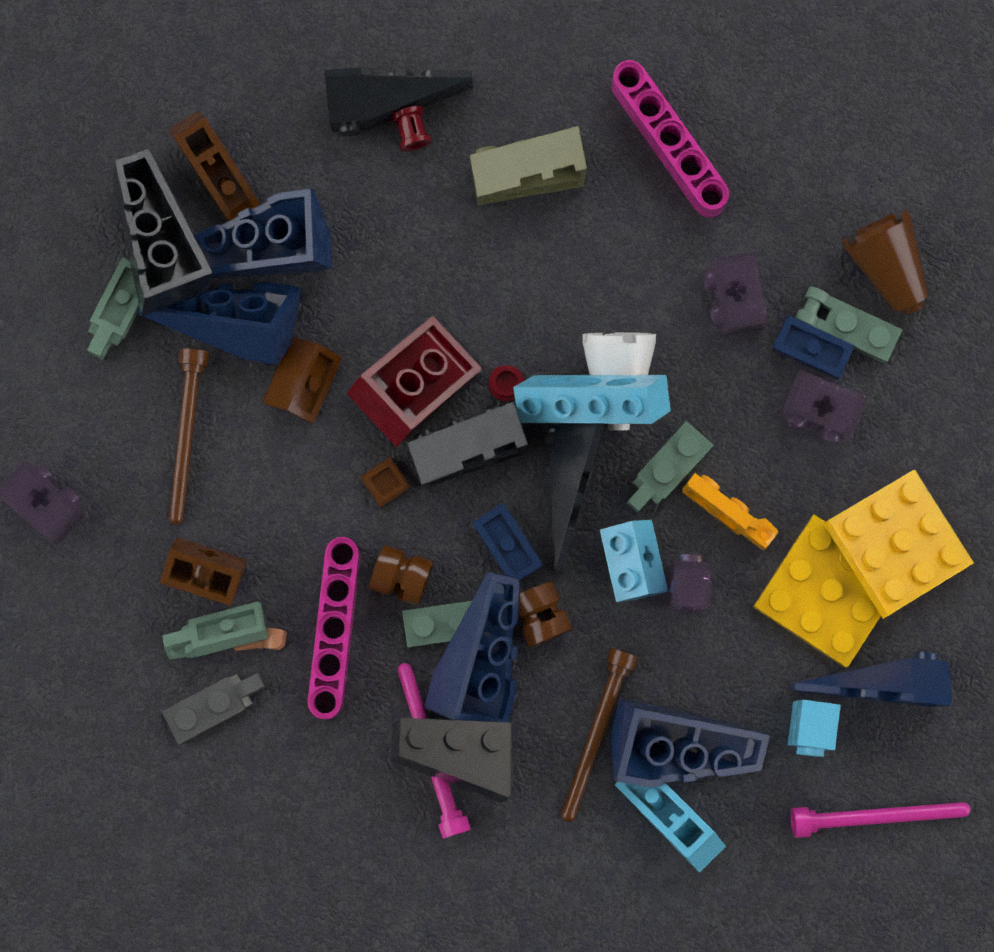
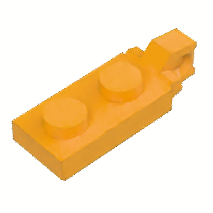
(729, 511)

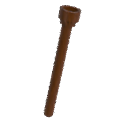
(193, 364)
(619, 666)

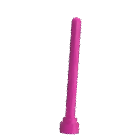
(452, 819)
(807, 821)

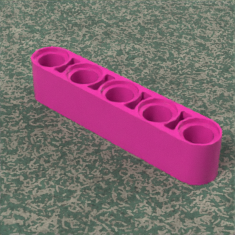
(668, 122)
(330, 610)

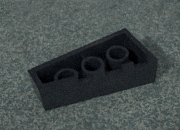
(159, 243)

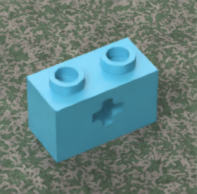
(633, 560)
(813, 727)

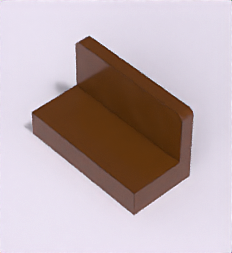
(302, 379)

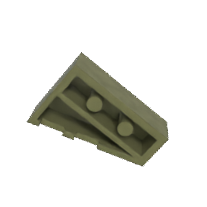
(529, 167)

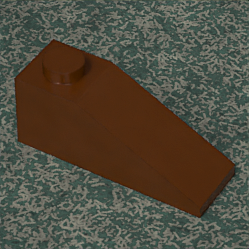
(213, 165)

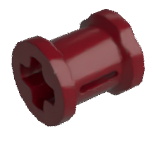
(411, 128)

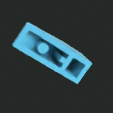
(675, 822)

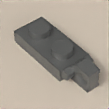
(211, 706)

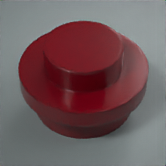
(502, 382)

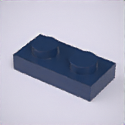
(813, 347)
(507, 543)

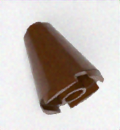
(891, 261)

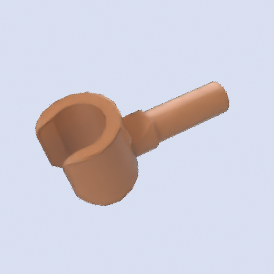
(275, 641)

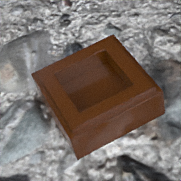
(385, 482)

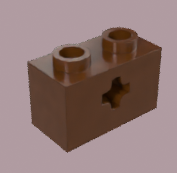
(203, 571)

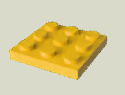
(898, 543)
(819, 596)

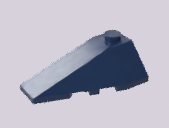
(271, 239)
(243, 322)
(476, 667)
(904, 681)
(668, 746)

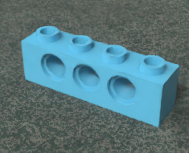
(592, 399)

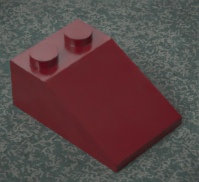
(413, 381)

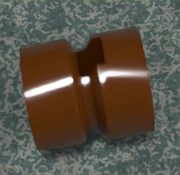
(401, 575)
(536, 601)

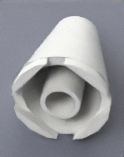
(619, 355)

